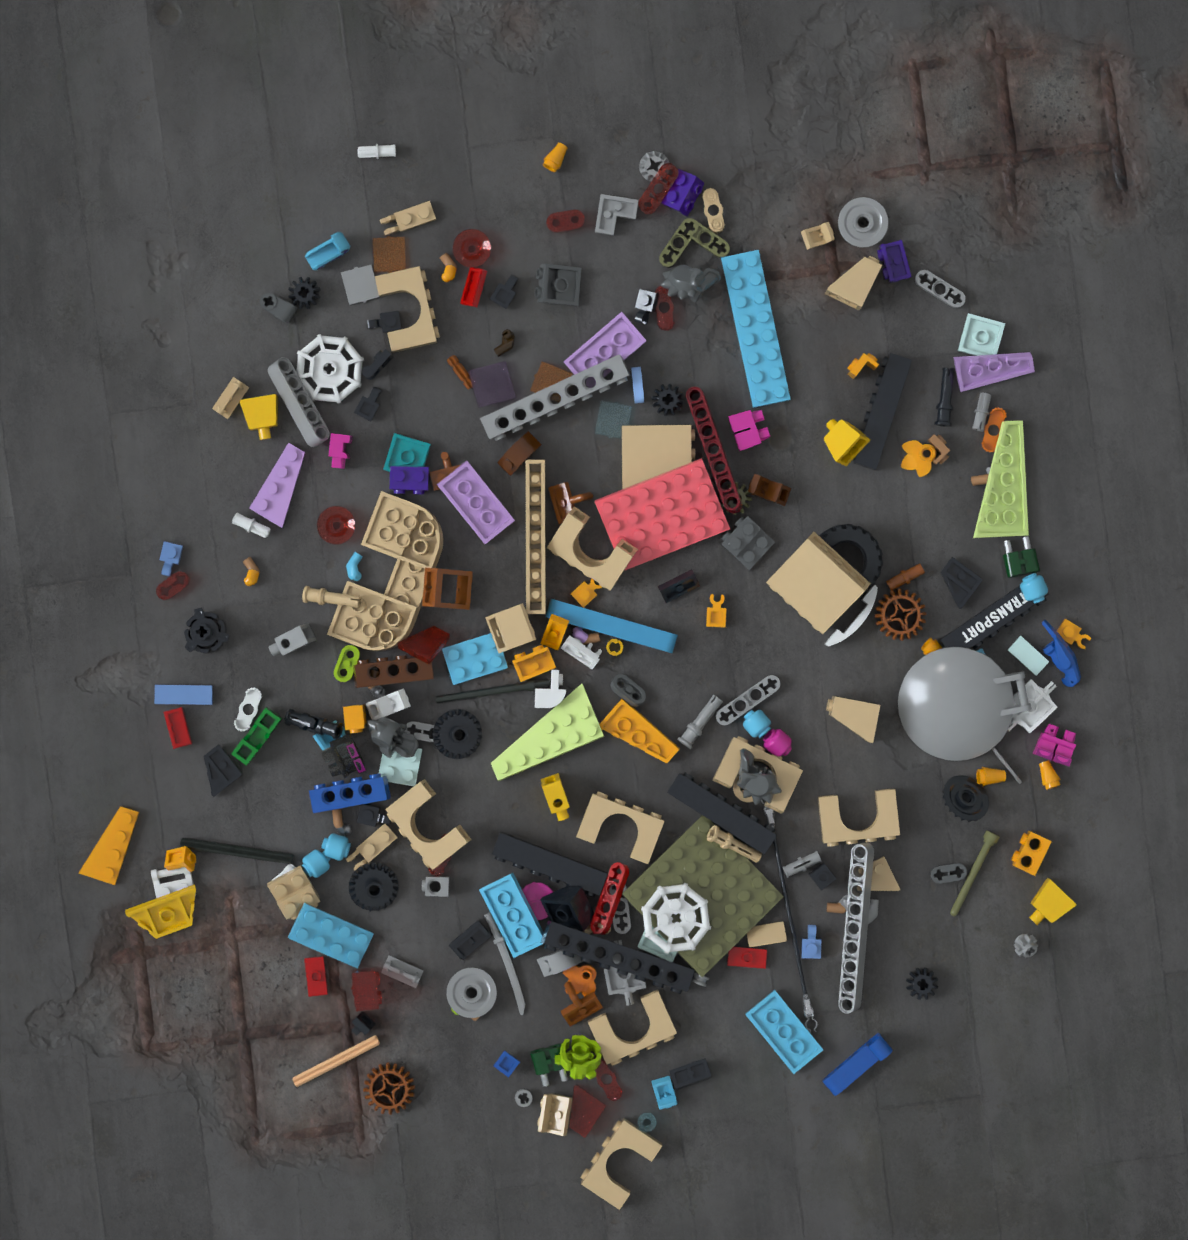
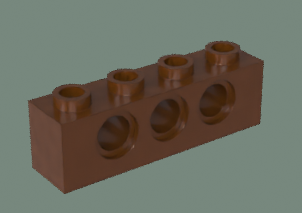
(363, 679)

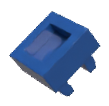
(506, 1063)

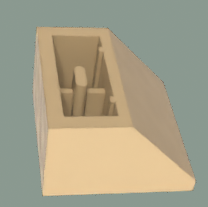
(510, 628)

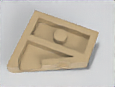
(881, 877)

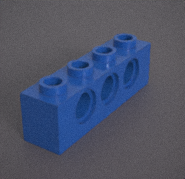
(379, 792)

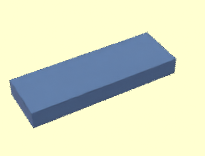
(184, 694)

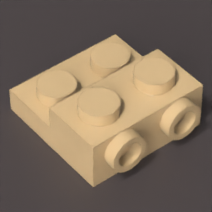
(292, 891)

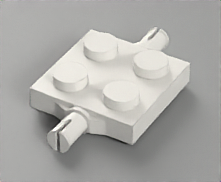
(1041, 706)

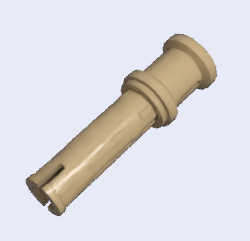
(321, 597)
(727, 841)

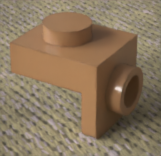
(939, 444)

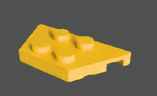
(165, 913)

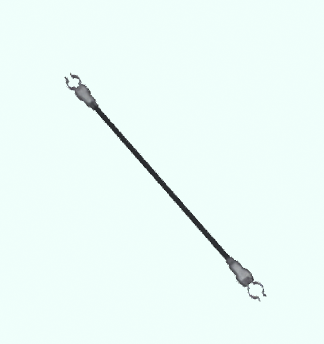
(808, 1010)

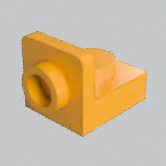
(180, 858)

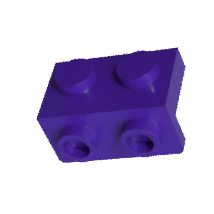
(683, 193)
(894, 261)
(409, 478)

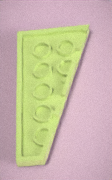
(1005, 495)
(558, 732)

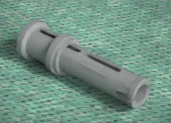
(694, 729)

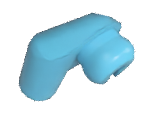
(352, 568)

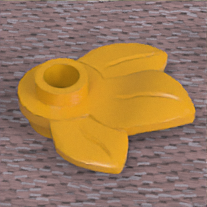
(916, 459)

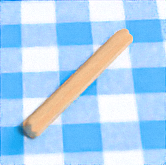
(336, 1061)

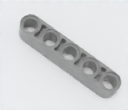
(298, 402)

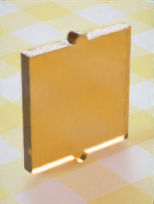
(389, 254)
(547, 376)

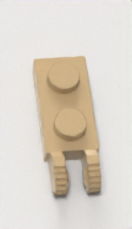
(410, 218)
(373, 845)

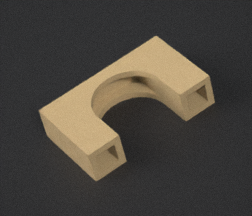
(410, 282)
(566, 545)
(786, 773)
(403, 814)
(885, 823)
(648, 825)
(615, 1048)
(625, 1136)

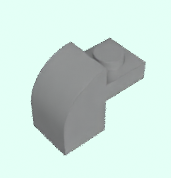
(557, 962)

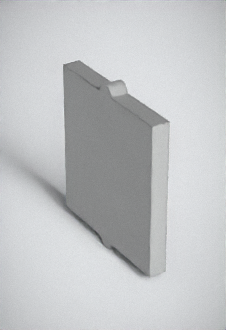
(360, 284)

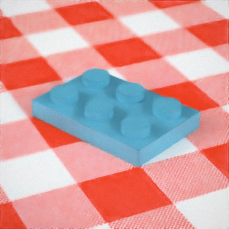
(473, 659)

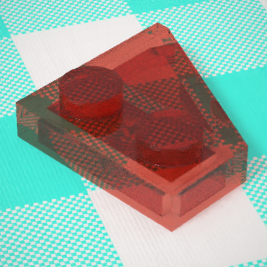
(425, 644)
(585, 1111)

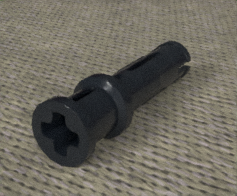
(944, 407)

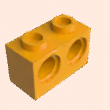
(355, 718)
(1036, 855)

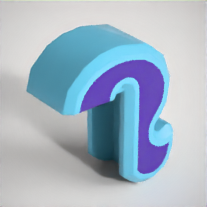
(328, 251)

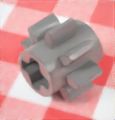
(1025, 945)

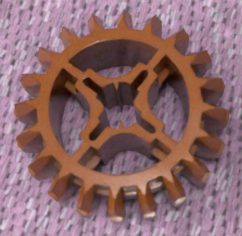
(884, 620)
(392, 1097)

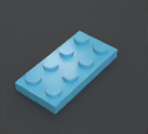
(512, 914)
(330, 935)
(784, 1031)

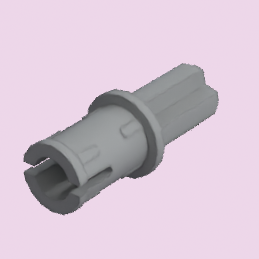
(981, 412)

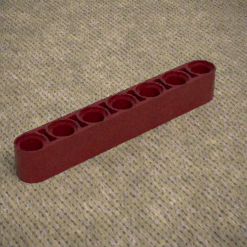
(710, 441)

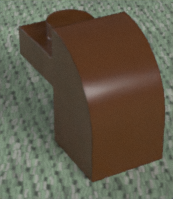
(519, 453)
(769, 490)

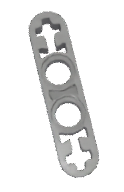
(750, 703)

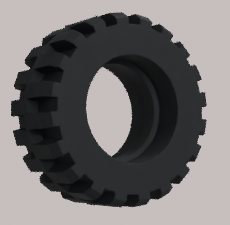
(864, 541)

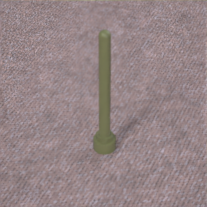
(989, 840)

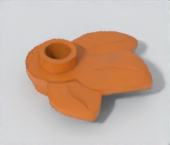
(579, 982)

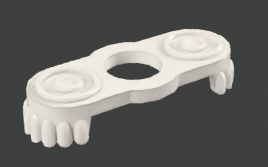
(244, 721)

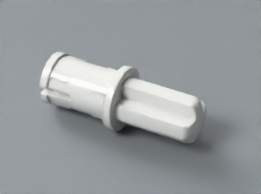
(376, 151)
(251, 525)

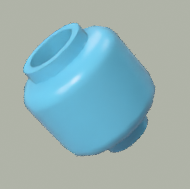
(1034, 588)
(757, 723)
(336, 846)
(315, 863)

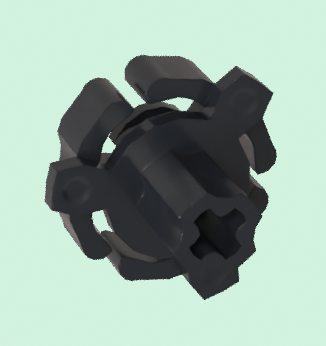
(212, 635)

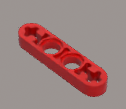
(606, 897)

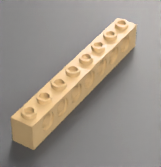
(535, 537)

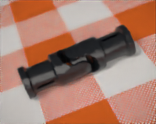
(313, 724)

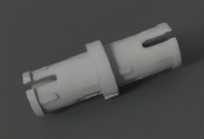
(790, 870)

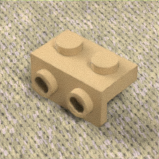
(554, 1114)

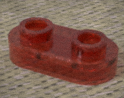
(565, 221)

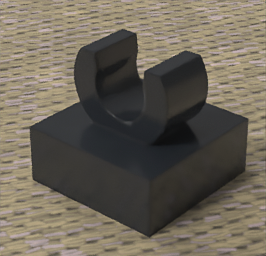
(362, 1024)

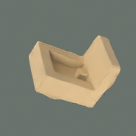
(818, 235)

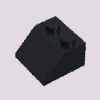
(569, 908)

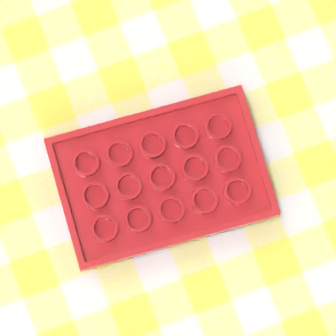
(664, 512)

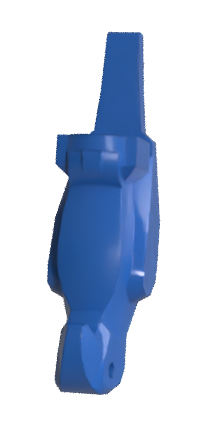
(1062, 657)

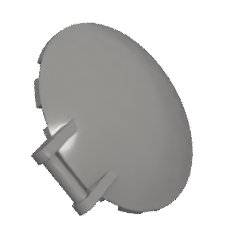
(958, 703)

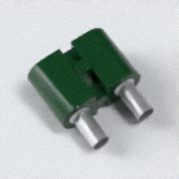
(1020, 562)
(544, 1062)

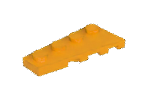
(635, 729)
(109, 853)

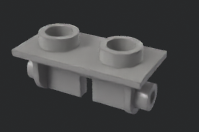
(402, 971)

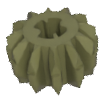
(743, 498)

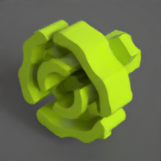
(579, 1059)

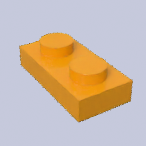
(554, 632)

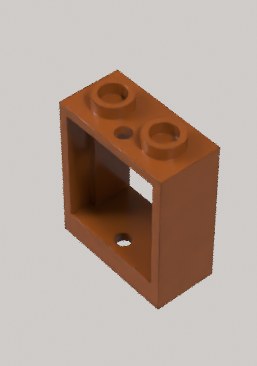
(434, 577)

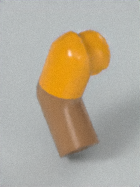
(450, 268)
(253, 572)

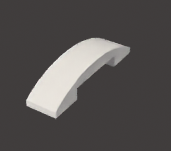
(869, 599)

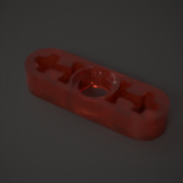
(660, 196)

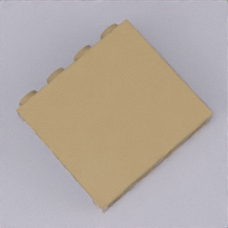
(654, 450)
(818, 583)

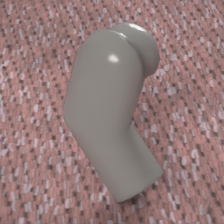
(873, 910)

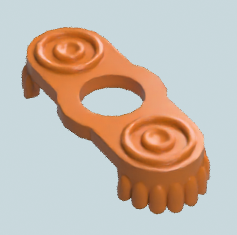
(996, 418)

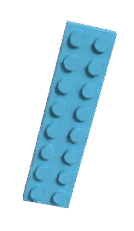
(755, 328)

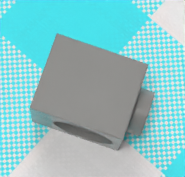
(444, 882)

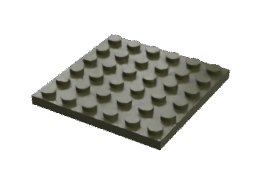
(729, 881)

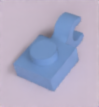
(170, 555)
(811, 946)

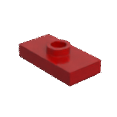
(473, 287)
(177, 727)
(747, 957)
(316, 976)

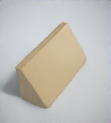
(766, 934)

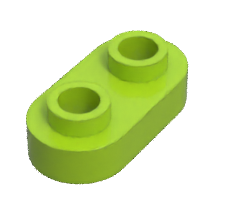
(346, 663)

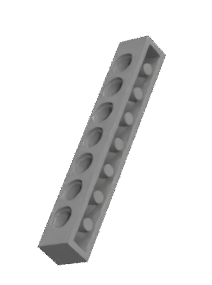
(491, 421)

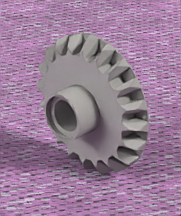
(869, 210)
(475, 979)

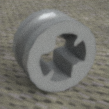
(700, 980)
(518, 1100)

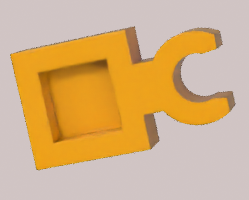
(585, 593)
(716, 616)
(1070, 633)

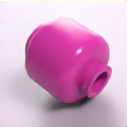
(777, 742)

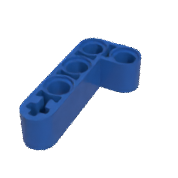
(857, 1064)

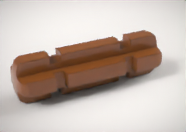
(460, 371)

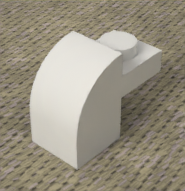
(550, 697)
(388, 704)

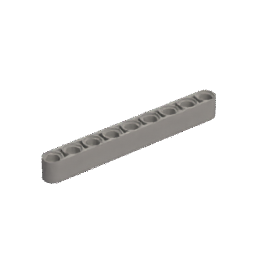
(850, 934)

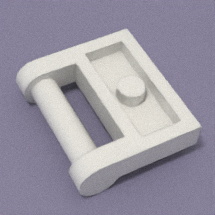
(169, 887)

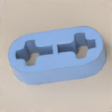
(637, 384)

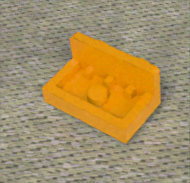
(857, 364)
(534, 663)

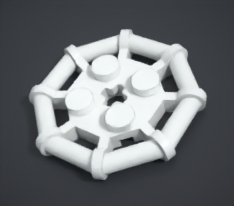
(337, 361)
(676, 929)

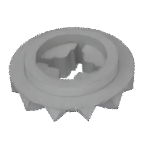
(645, 163)

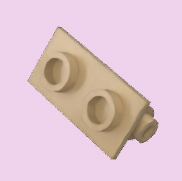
(230, 398)

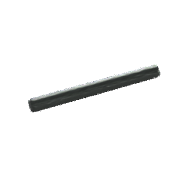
(238, 851)

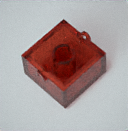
(365, 989)

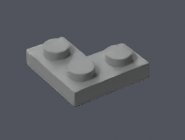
(612, 207)

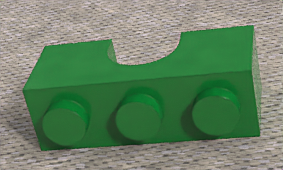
(257, 736)

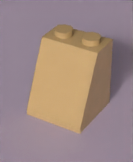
(855, 283)
(855, 715)

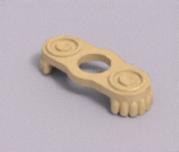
(716, 222)

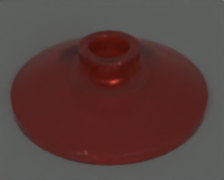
(469, 238)
(328, 518)

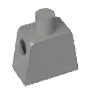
(297, 637)

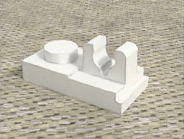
(584, 654)

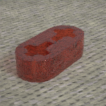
(169, 582)

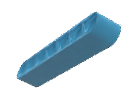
(613, 626)

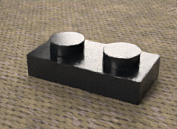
(678, 586)

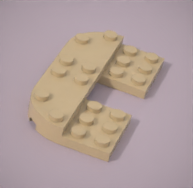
(417, 542)

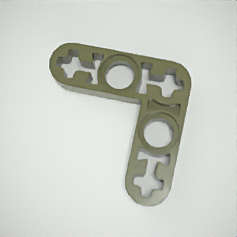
(695, 236)

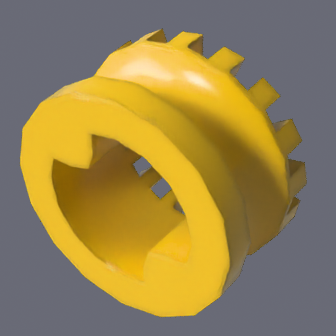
(614, 652)

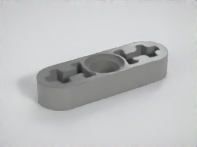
(931, 276)
(626, 919)

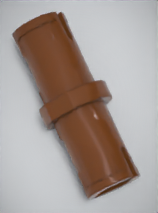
(905, 577)

